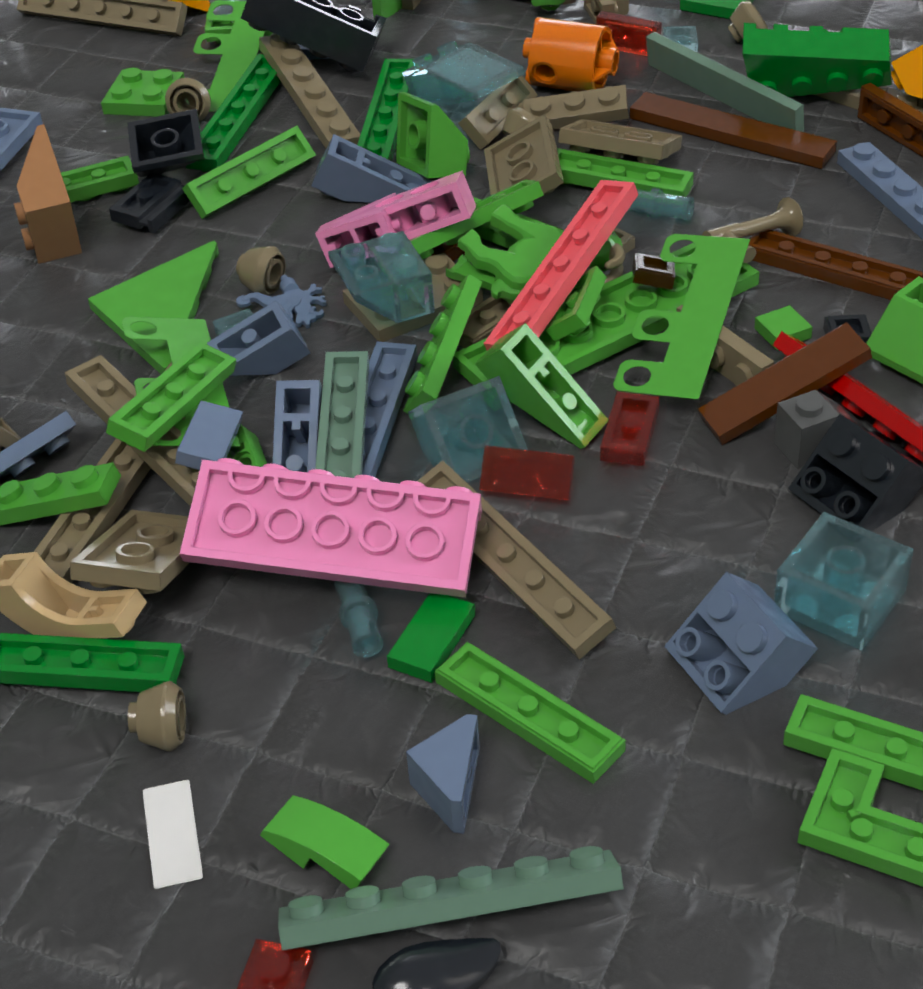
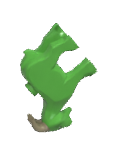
(509, 271)

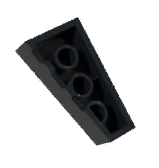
(319, 27)

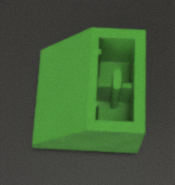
(899, 333)

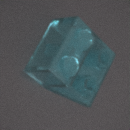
(386, 276)

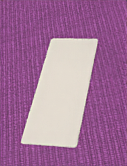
(172, 834)

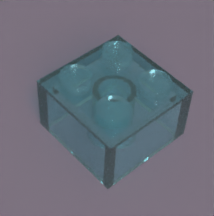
(843, 580)

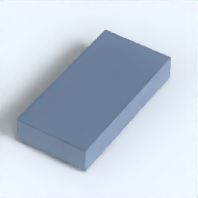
(208, 434)

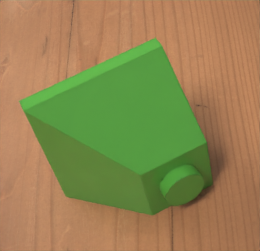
(429, 139)

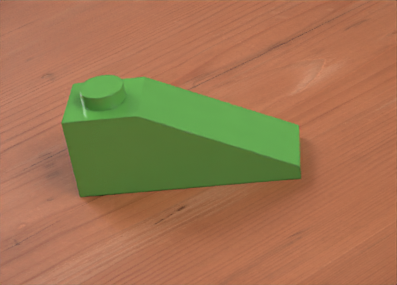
(542, 386)

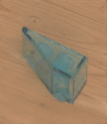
(459, 74)

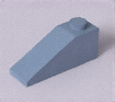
(361, 175)
(297, 424)

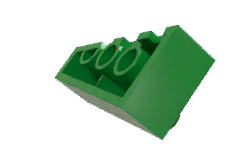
(816, 59)

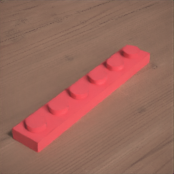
(567, 259)

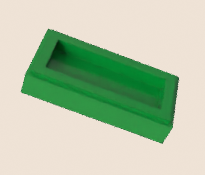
(431, 636)

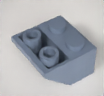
(739, 644)

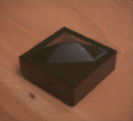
(653, 271)

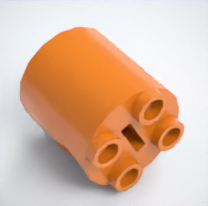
(570, 55)

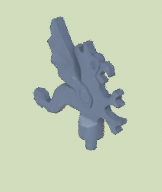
(291, 301)

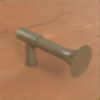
(787, 218)

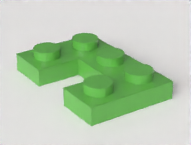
(848, 827)

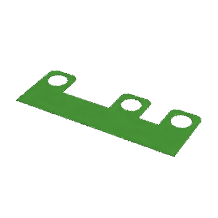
(236, 48)
(698, 325)
(180, 338)

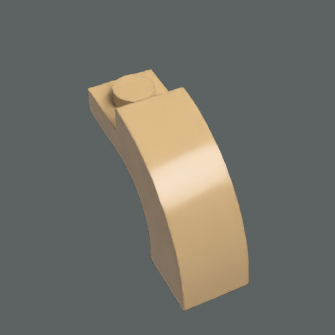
(54, 607)

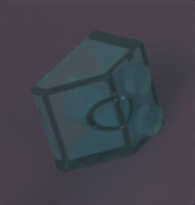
(463, 423)

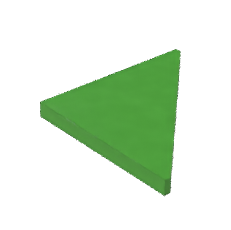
(162, 292)

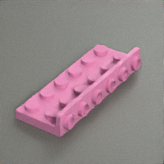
(332, 527)

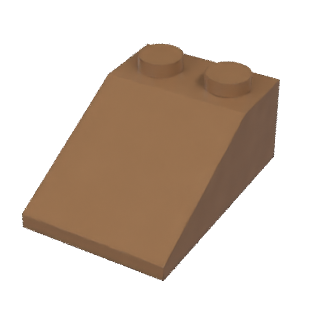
(45, 204)

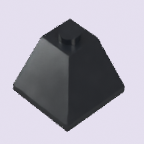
(165, 142)

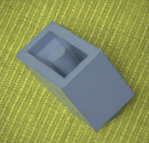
(263, 342)

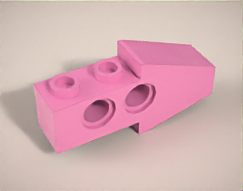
(413, 212)

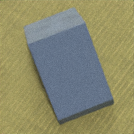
(445, 769)

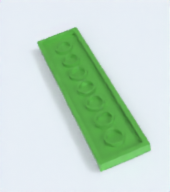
(612, 320)

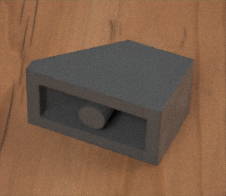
(803, 424)

